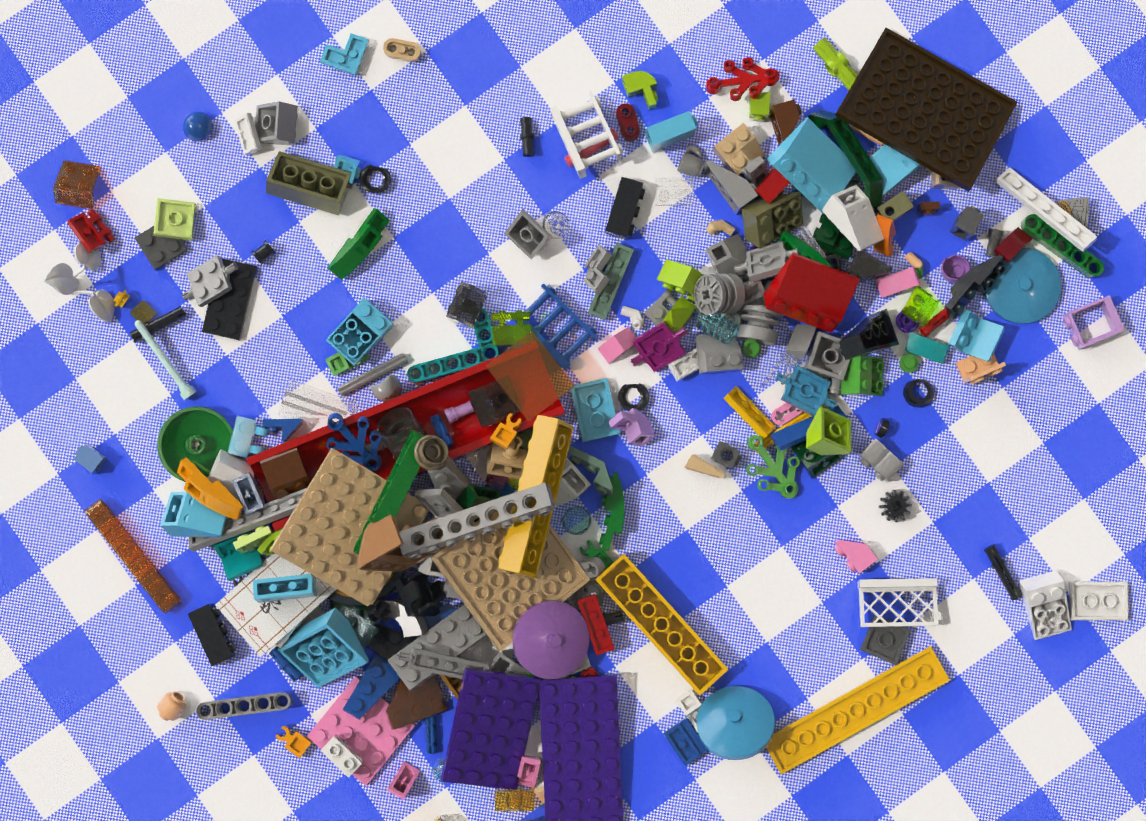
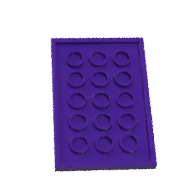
(490, 728)

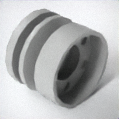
(719, 293)
(759, 325)

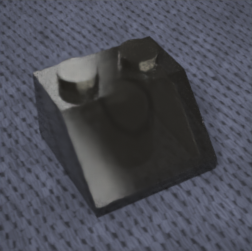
(866, 267)
(466, 305)
(491, 403)

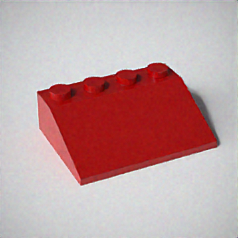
(811, 292)

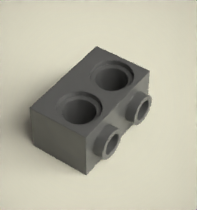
(966, 223)

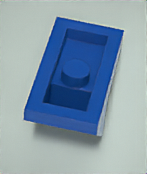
(288, 426)

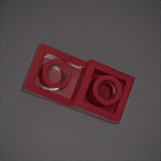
(1013, 244)

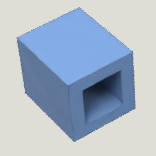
(90, 458)

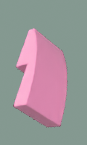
(897, 282)

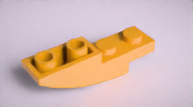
(211, 495)

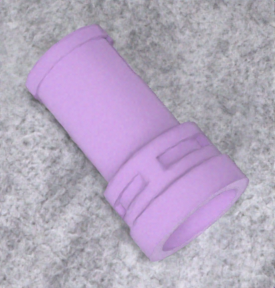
(456, 412)

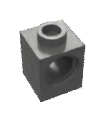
(717, 455)

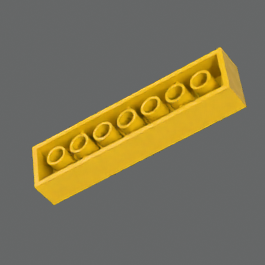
(543, 465)
(661, 624)

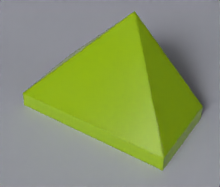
(679, 314)

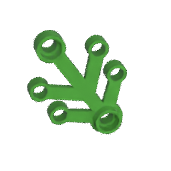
(774, 470)

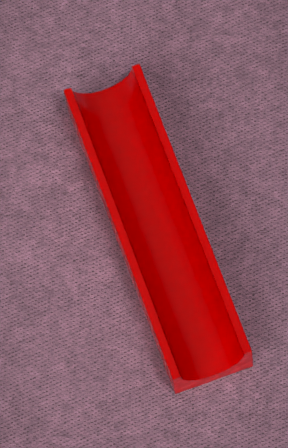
(424, 403)

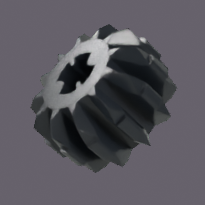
(889, 508)

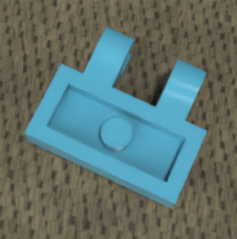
(242, 436)

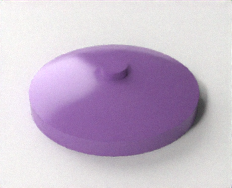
(550, 639)

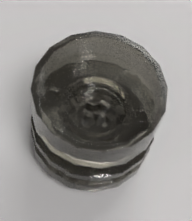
(396, 428)

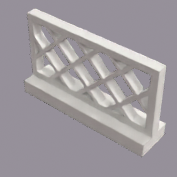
(902, 586)

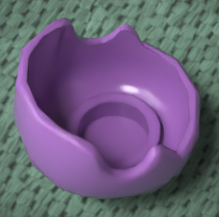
(954, 268)

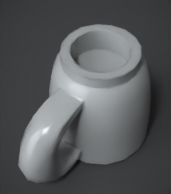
(691, 164)

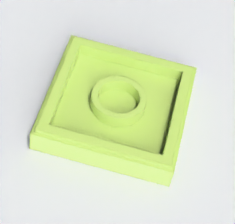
(174, 219)

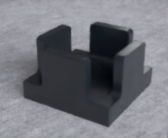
(419, 596)

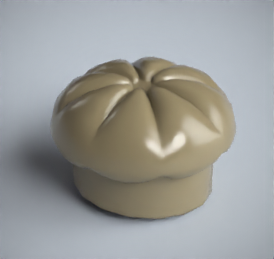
(431, 452)

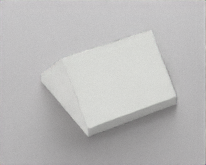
(227, 468)

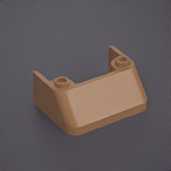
(382, 550)

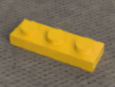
(749, 412)

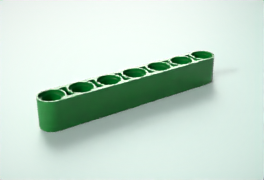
(395, 486)

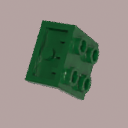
(814, 462)

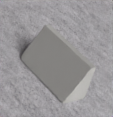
(800, 340)

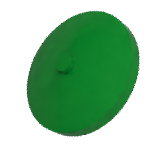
(192, 434)

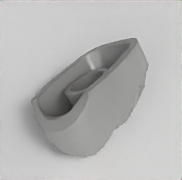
(387, 389)

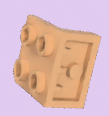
(973, 369)

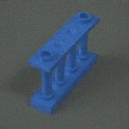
(550, 344)

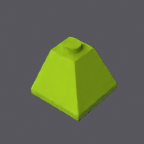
(829, 433)

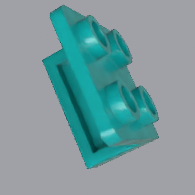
(236, 563)

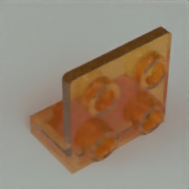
(76, 184)

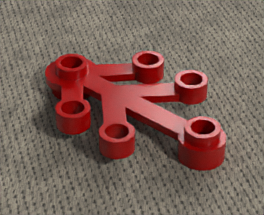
(765, 77)

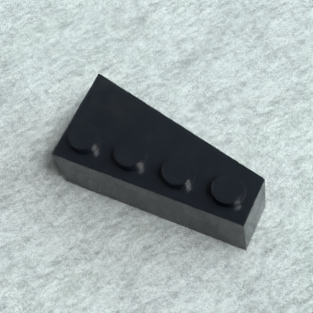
(869, 336)

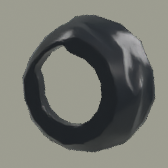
(364, 179)
(641, 389)
(912, 400)

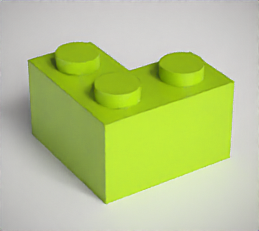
(679, 277)

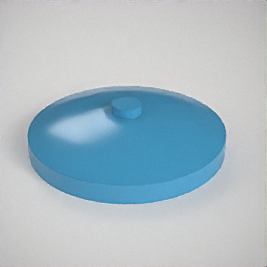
(1025, 289)
(735, 723)

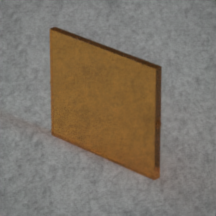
(530, 376)

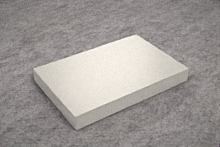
(1098, 600)

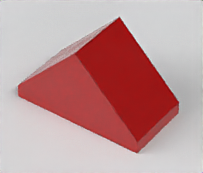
(772, 185)

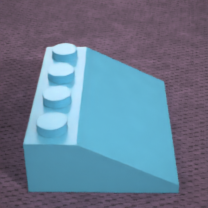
(812, 164)
(325, 648)

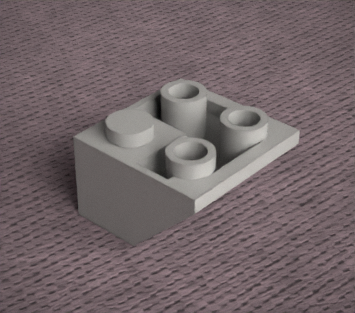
(727, 254)

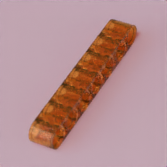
(132, 556)

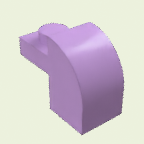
(635, 425)

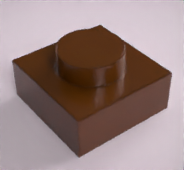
(928, 208)

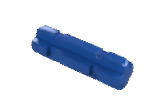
(441, 430)
(430, 732)

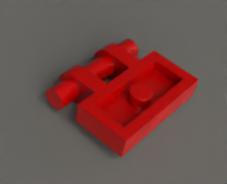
(87, 233)

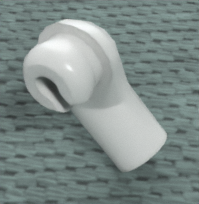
(635, 316)

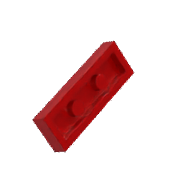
(596, 624)

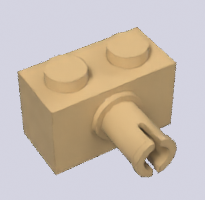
(506, 462)

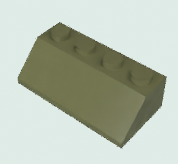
(308, 183)

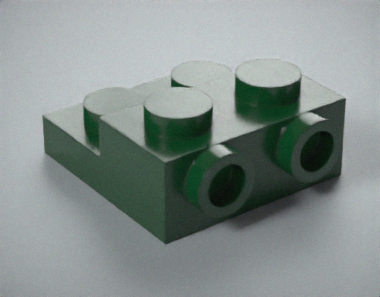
(831, 239)

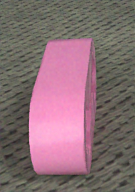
(790, 415)

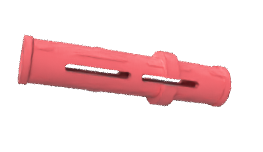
(585, 153)

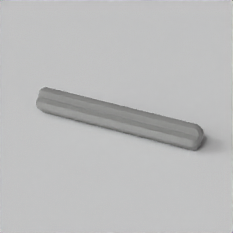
(372, 374)

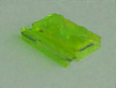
(920, 306)

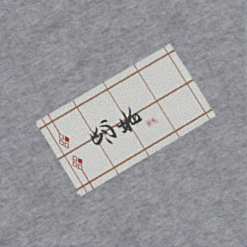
(269, 622)

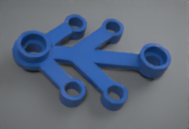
(355, 444)

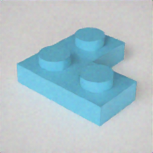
(347, 59)

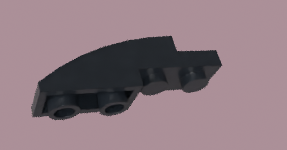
(976, 280)

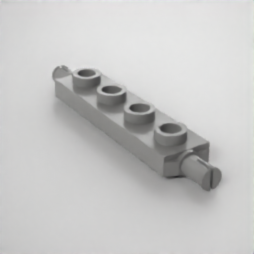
(439, 663)

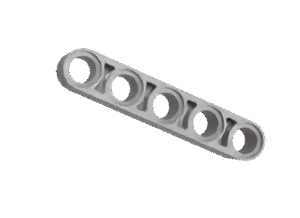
(236, 710)

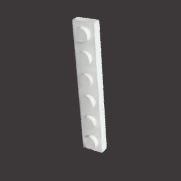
(1046, 209)

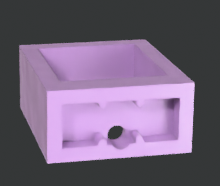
(1110, 314)

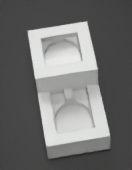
(690, 706)

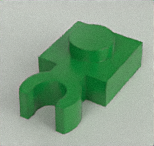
(599, 553)

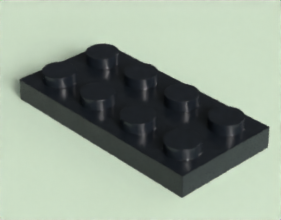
(228, 312)

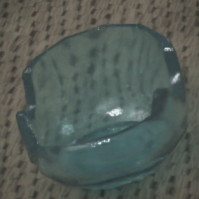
(576, 520)

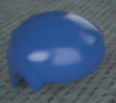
(197, 126)

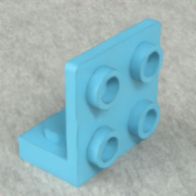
(976, 336)

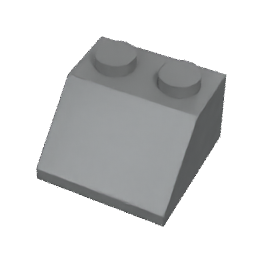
(276, 123)
(528, 234)
(717, 356)
(825, 357)

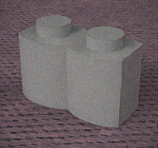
(880, 460)

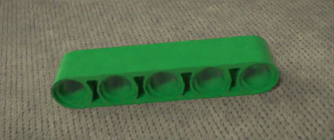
(1052, 245)

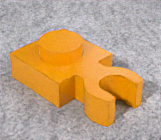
(505, 434)
(296, 742)

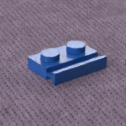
(685, 741)

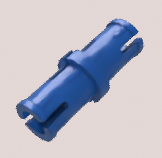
(285, 664)

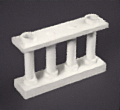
(567, 133)

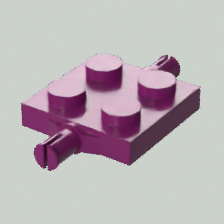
(659, 346)

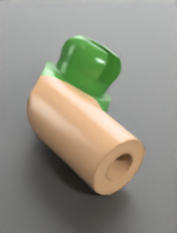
(916, 262)

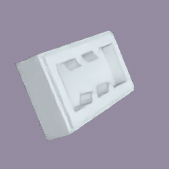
(247, 133)
(684, 365)

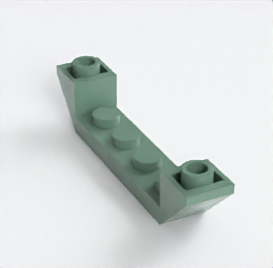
(601, 482)

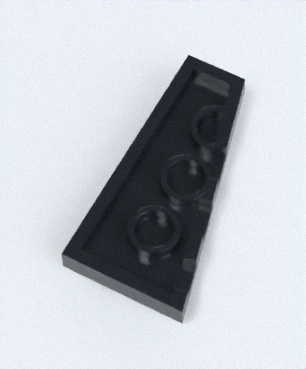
(387, 641)

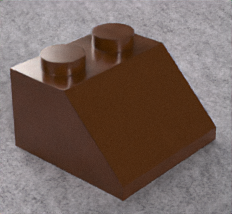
(784, 119)
(285, 473)

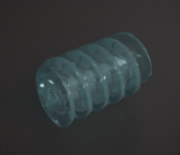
(717, 327)

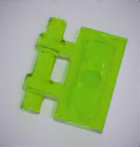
(509, 334)

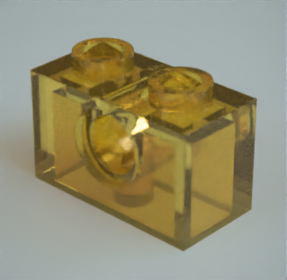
(514, 800)

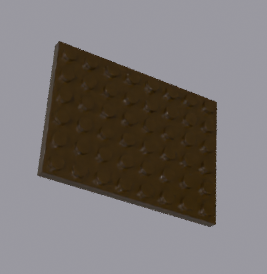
(926, 109)

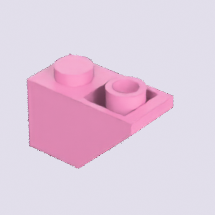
(857, 554)

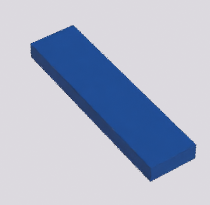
(797, 432)

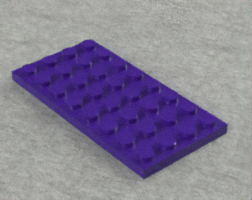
(581, 749)

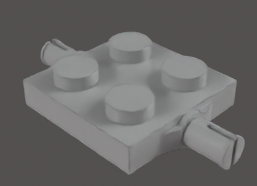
(765, 261)
(209, 281)

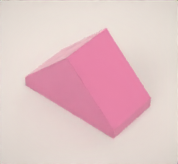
(617, 345)
(528, 770)
(403, 780)

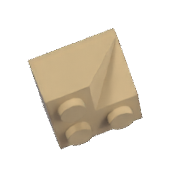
(738, 149)

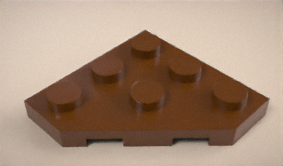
(415, 705)

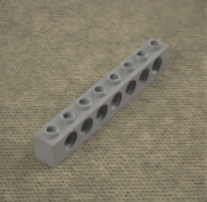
(466, 517)

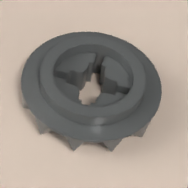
(591, 587)

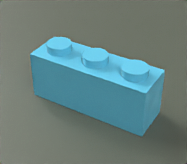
(284, 588)

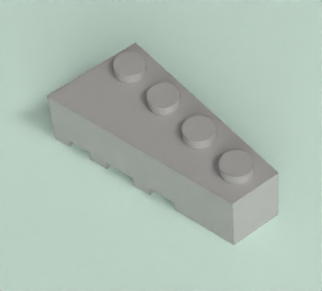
(450, 479)

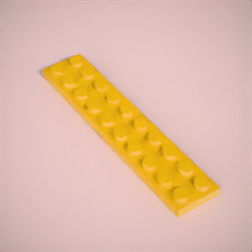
(856, 709)

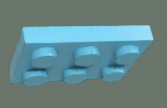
(594, 409)

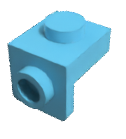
(349, 165)

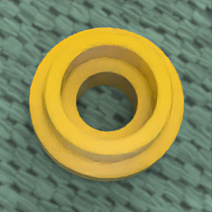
(121, 298)

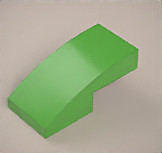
(339, 364)

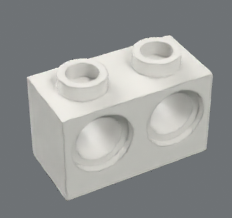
(342, 755)

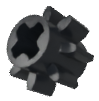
(379, 612)

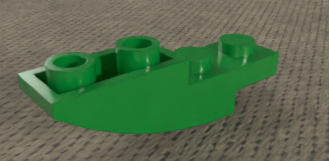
(359, 246)
(616, 518)

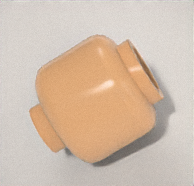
(171, 706)

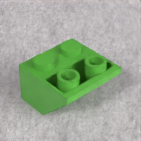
(864, 377)

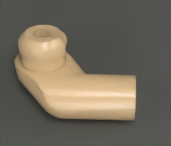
(719, 225)

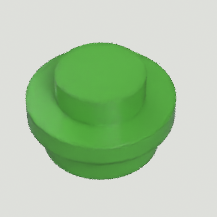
(751, 348)
(908, 363)

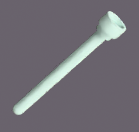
(185, 389)

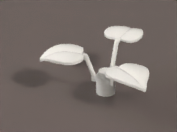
(66, 283)

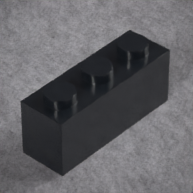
(625, 208)
(212, 634)

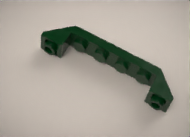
(855, 153)

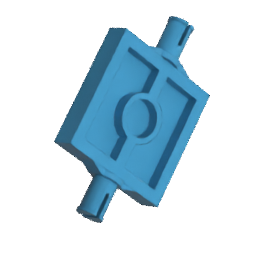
(806, 391)

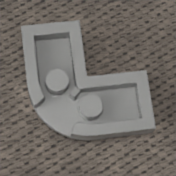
(595, 277)

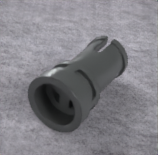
(994, 238)

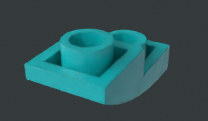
(927, 348)

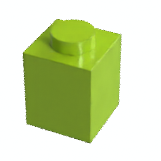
(759, 107)

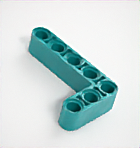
(461, 357)

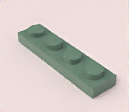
(615, 271)

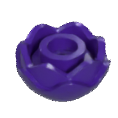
(906, 327)

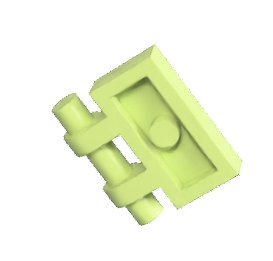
(250, 542)

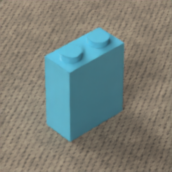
(671, 131)

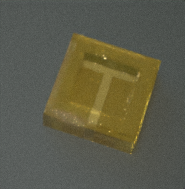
(143, 312)

